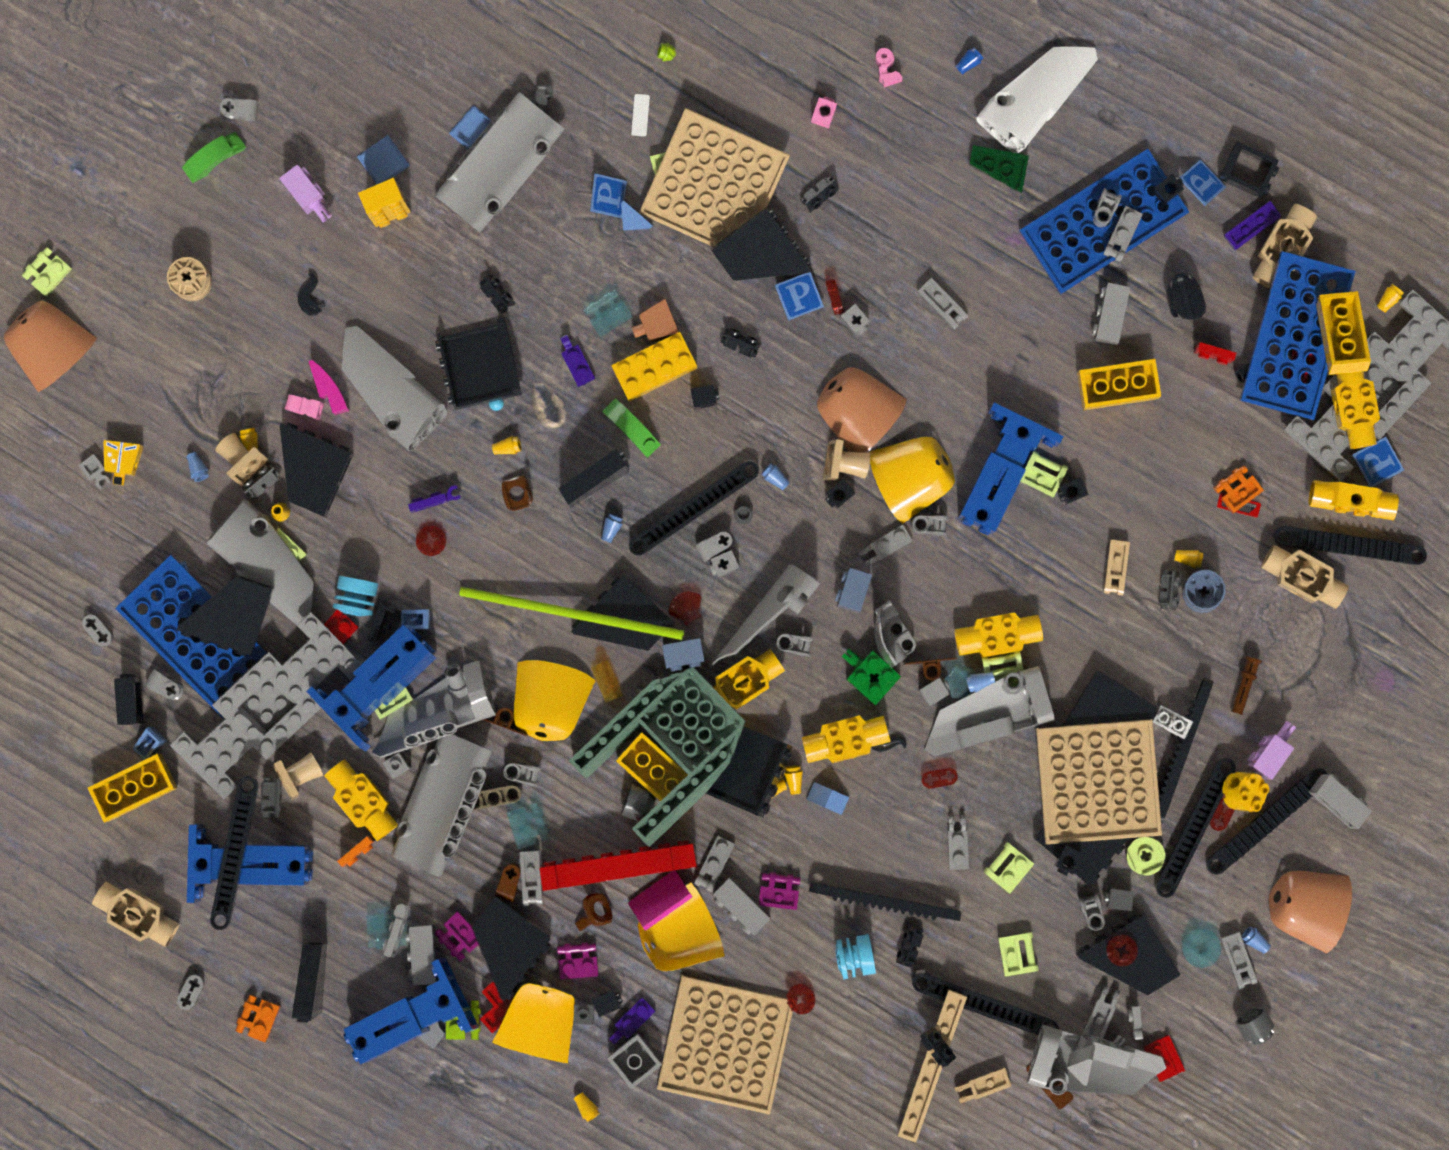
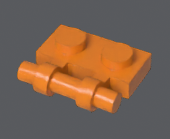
(1243, 493)
(263, 1020)

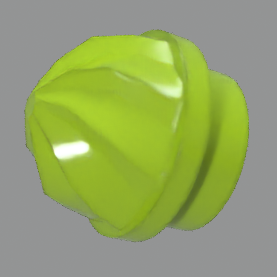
(666, 52)

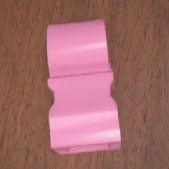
(885, 60)
(304, 406)

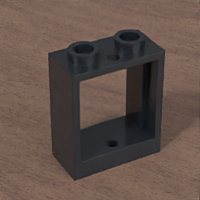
(1245, 186)
(128, 700)

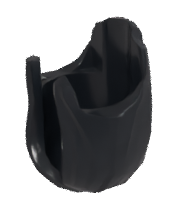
(1185, 297)

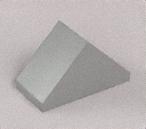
(1081, 1062)

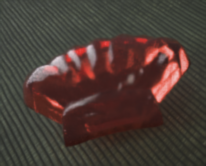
(686, 606)

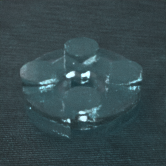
(1192, 954)

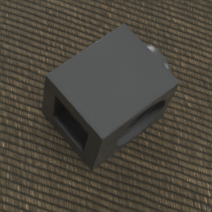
(1119, 899)
(583, 1013)

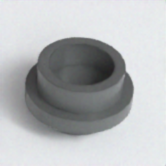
(743, 514)

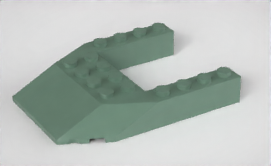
(689, 725)

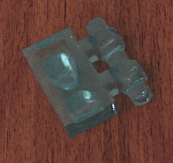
(612, 317)
(522, 828)
(380, 925)

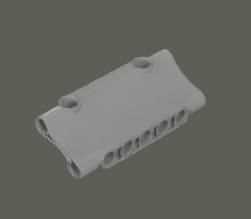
(499, 162)
(436, 804)

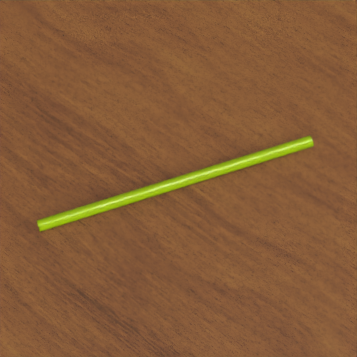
(571, 613)

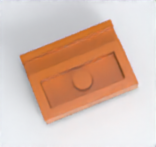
(351, 857)

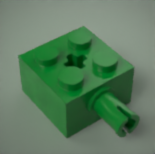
(871, 665)

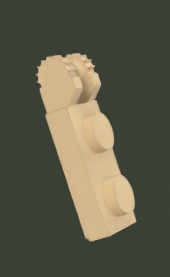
(985, 1085)

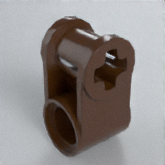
(508, 885)

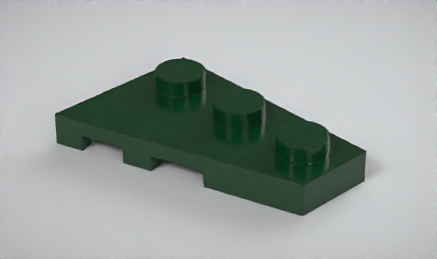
(1001, 165)

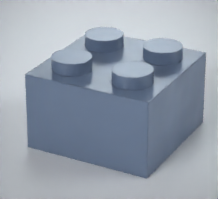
(854, 590)
(683, 654)

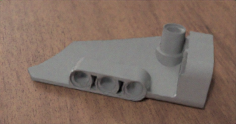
(390, 390)
(265, 558)
(789, 591)
(887, 643)
(439, 711)
(992, 713)
(1113, 1068)

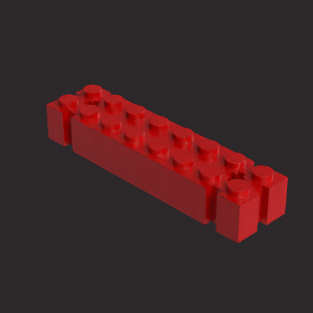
(619, 866)

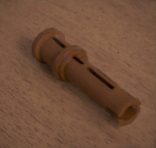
(1245, 674)

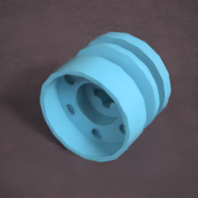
(355, 596)
(855, 956)

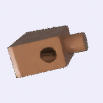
(656, 323)

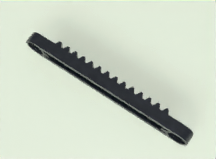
(694, 508)
(1350, 545)
(1183, 747)
(1264, 823)
(1194, 828)
(234, 853)
(884, 901)
(985, 1005)

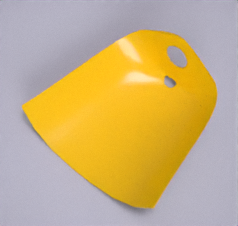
(910, 475)
(549, 696)
(683, 936)
(538, 1023)

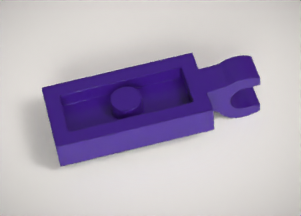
(576, 363)
(435, 499)
(632, 1020)

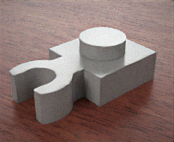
(93, 470)
(1134, 1016)

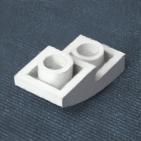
(1172, 722)

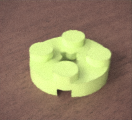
(1155, 860)

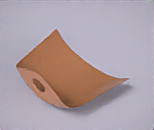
(46, 343)
(861, 410)
(1317, 907)

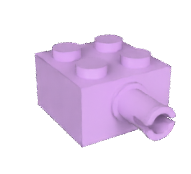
(305, 193)
(1272, 753)

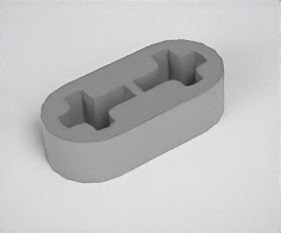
(94, 633)
(187, 989)

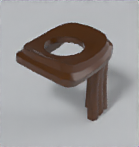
(526, 501)
(592, 917)

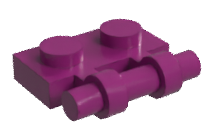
(779, 897)
(462, 931)
(577, 967)

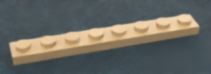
(930, 1070)

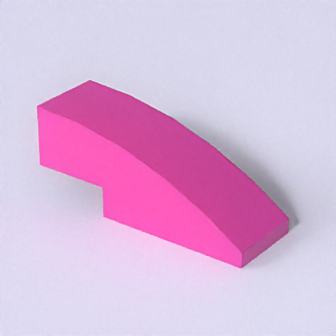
(328, 389)

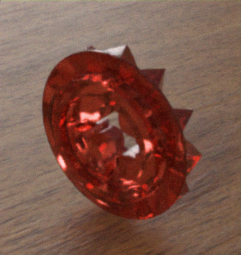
(438, 545)
(1113, 954)
(808, 999)

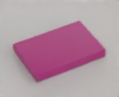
(660, 900)

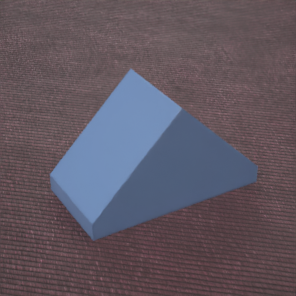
(633, 220)
(416, 619)
(149, 743)
(827, 798)

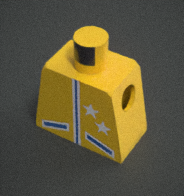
(121, 459)

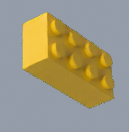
(384, 203)
(1343, 333)
(654, 366)
(1119, 384)
(651, 767)
(132, 788)

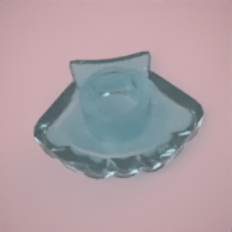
(957, 681)

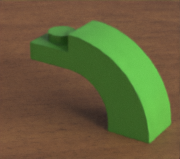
(211, 155)
(631, 427)

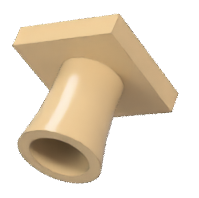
(845, 462)
(244, 463)
(297, 774)

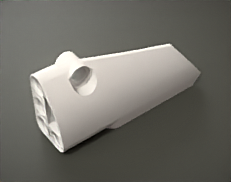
(1035, 96)

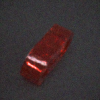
(834, 297)
(937, 773)
(1225, 819)

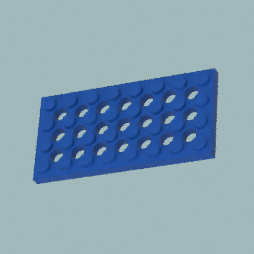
(1080, 202)
(1290, 324)
(169, 650)

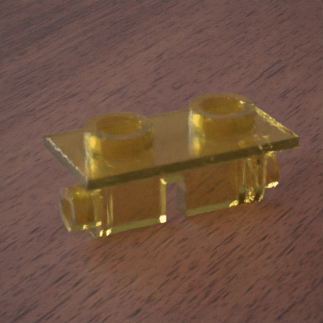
(606, 681)

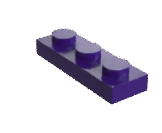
(1252, 225)

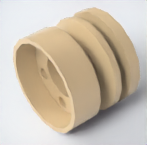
(200, 280)

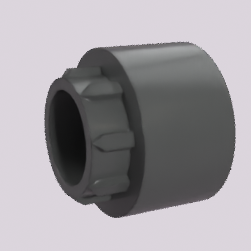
(637, 803)
(1255, 1025)

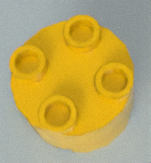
(1245, 791)

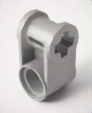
(243, 109)
(1107, 204)
(931, 525)
(711, 548)
(796, 644)
(162, 683)
(523, 774)
(1092, 910)

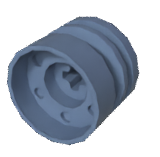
(1213, 586)

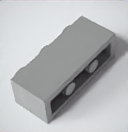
(1111, 313)
(1340, 801)
(740, 907)
(421, 954)

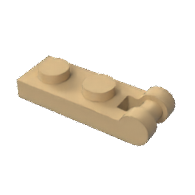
(1116, 566)

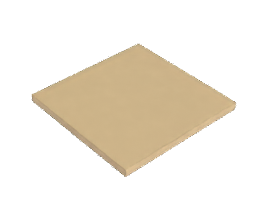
(712, 179)
(1098, 781)
(725, 1044)

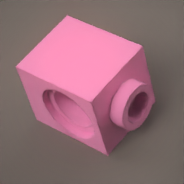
(824, 120)

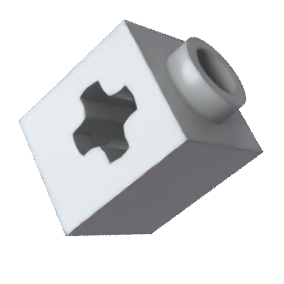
(855, 312)
(732, 566)
(935, 691)
(397, 765)

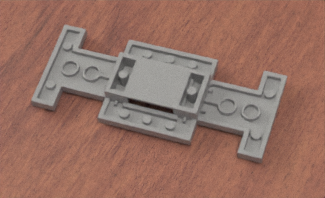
(1390, 368)
(261, 700)

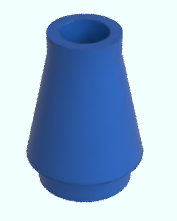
(969, 60)

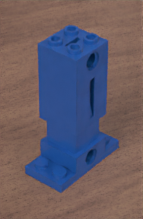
(1004, 468)
(376, 682)
(261, 866)
(411, 1017)

